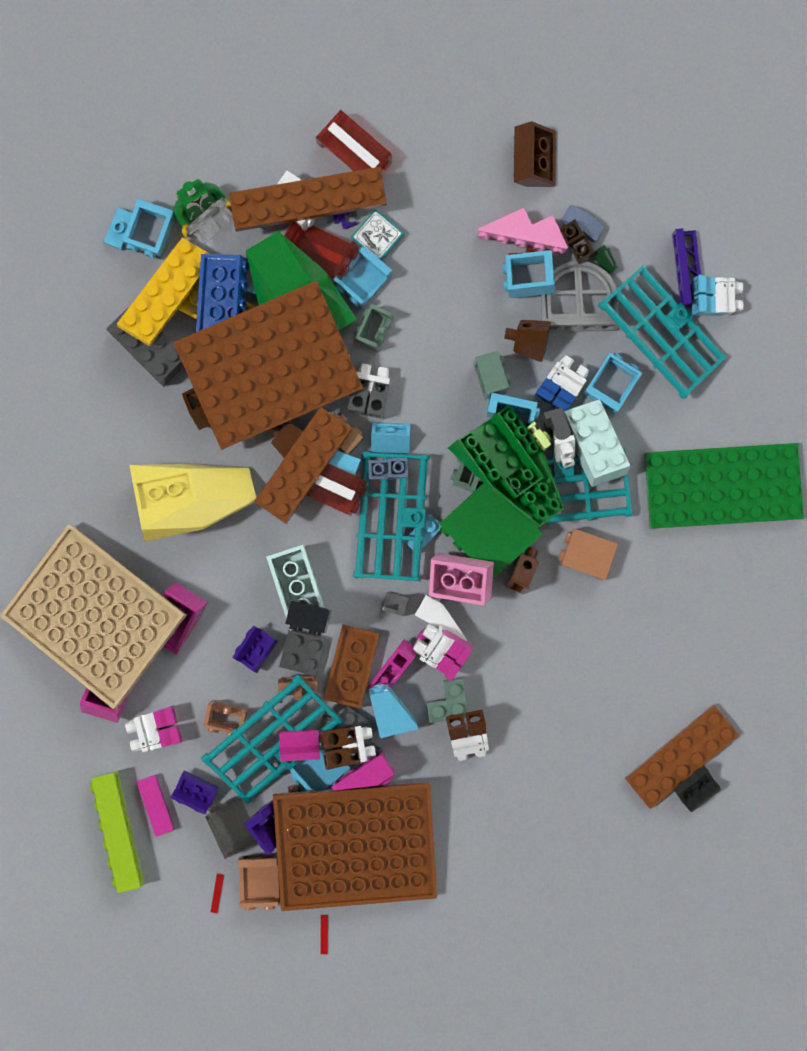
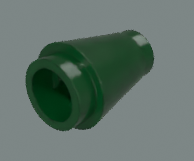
(605, 259)

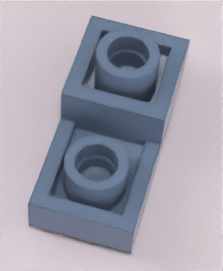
(589, 225)
(388, 469)

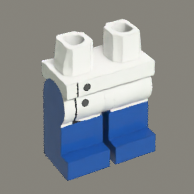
(566, 380)

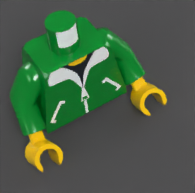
(194, 200)

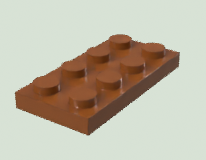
(351, 666)

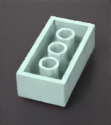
(596, 443)
(294, 578)

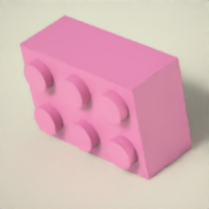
(461, 579)

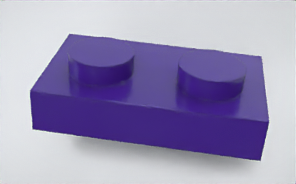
(255, 649)
(194, 792)

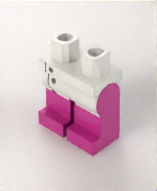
(443, 651)
(148, 730)

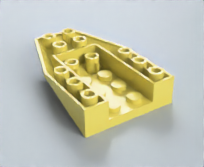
(188, 496)

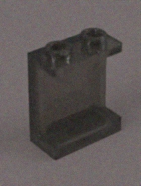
(229, 827)

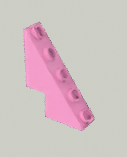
(519, 230)

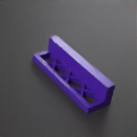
(682, 267)

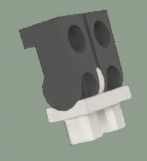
(373, 386)
(564, 445)

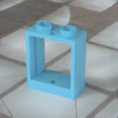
(154, 210)
(529, 289)
(608, 403)

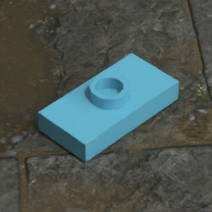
(117, 229)

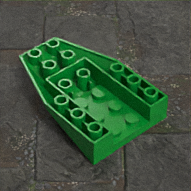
(282, 267)
(511, 466)

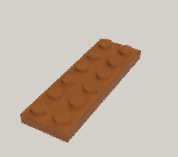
(303, 465)
(681, 756)

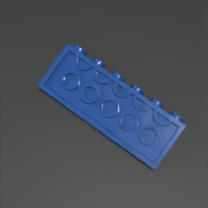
(221, 288)

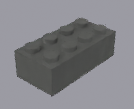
(159, 359)

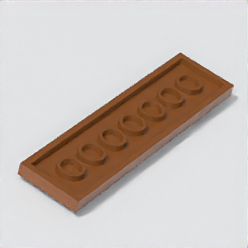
(307, 199)

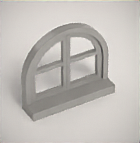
(580, 322)

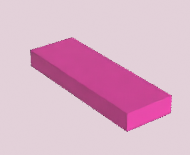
(155, 805)

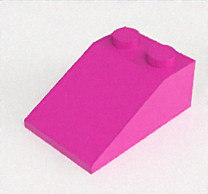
(193, 608)
(95, 706)
(369, 773)

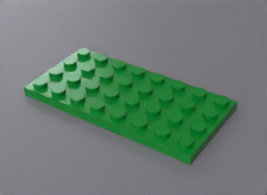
(723, 486)

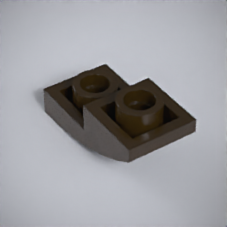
(577, 241)

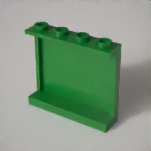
(489, 529)

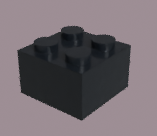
(308, 617)

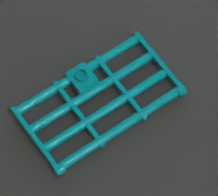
(672, 321)
(567, 475)
(406, 517)
(275, 750)

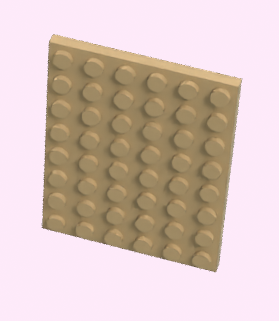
(93, 616)

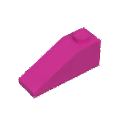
(395, 665)

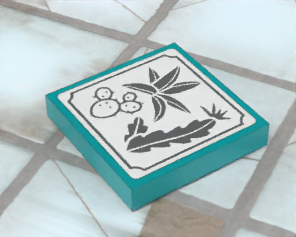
(377, 234)

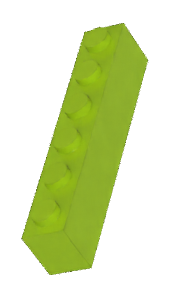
(117, 832)

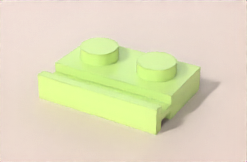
(541, 438)

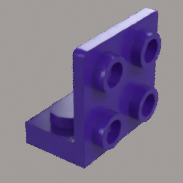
(262, 827)

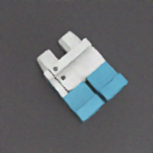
(715, 296)

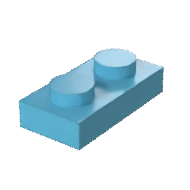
(431, 529)

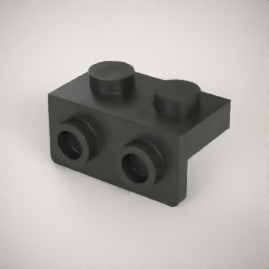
(697, 789)

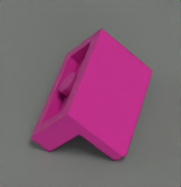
(299, 745)

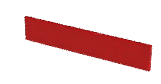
(217, 893)
(324, 934)

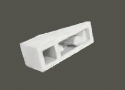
(436, 614)

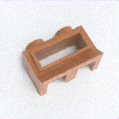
(310, 680)
(216, 726)

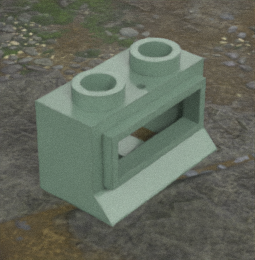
(368, 316)
(471, 486)

